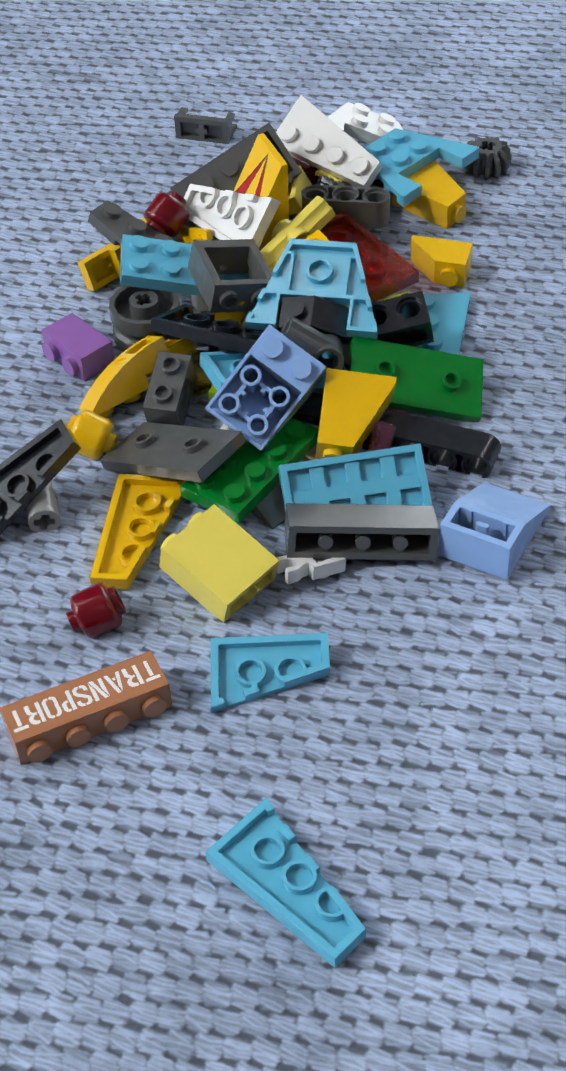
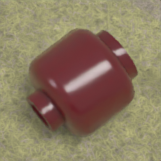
(167, 213)
(96, 610)

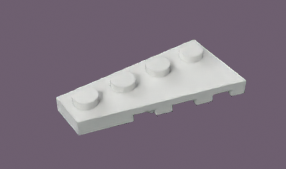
(324, 145)
(230, 213)

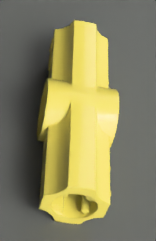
(309, 220)

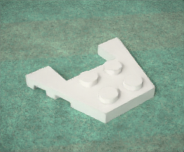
(362, 123)

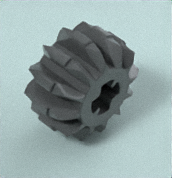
(493, 158)

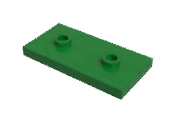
(426, 378)

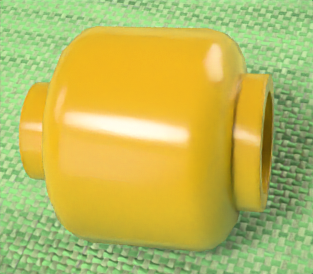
(93, 434)

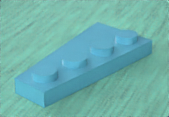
(279, 876)

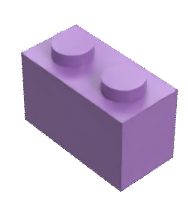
(77, 347)

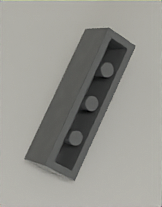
(361, 531)

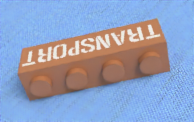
(86, 708)

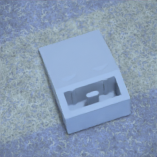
(266, 388)
(490, 529)

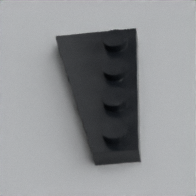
(204, 329)

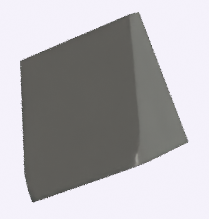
(271, 508)

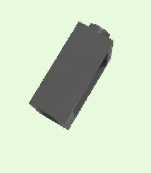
(228, 257)

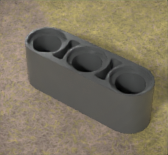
(364, 204)

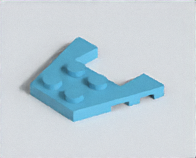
(408, 152)
(318, 269)

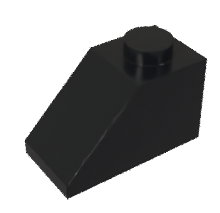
(318, 313)

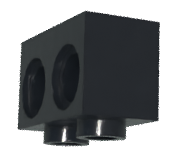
(403, 320)

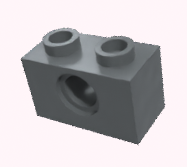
(170, 389)

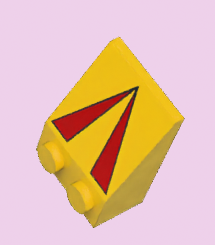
(266, 176)

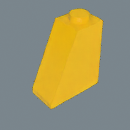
(441, 197)
(349, 410)

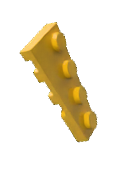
(132, 526)

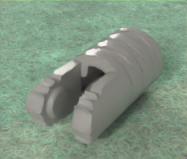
(44, 511)

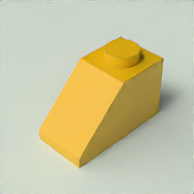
(442, 259)

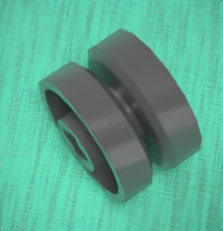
(132, 313)

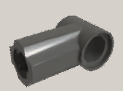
(315, 342)

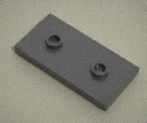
(173, 451)

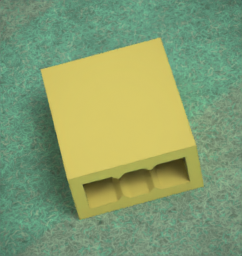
(218, 562)

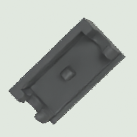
(204, 127)

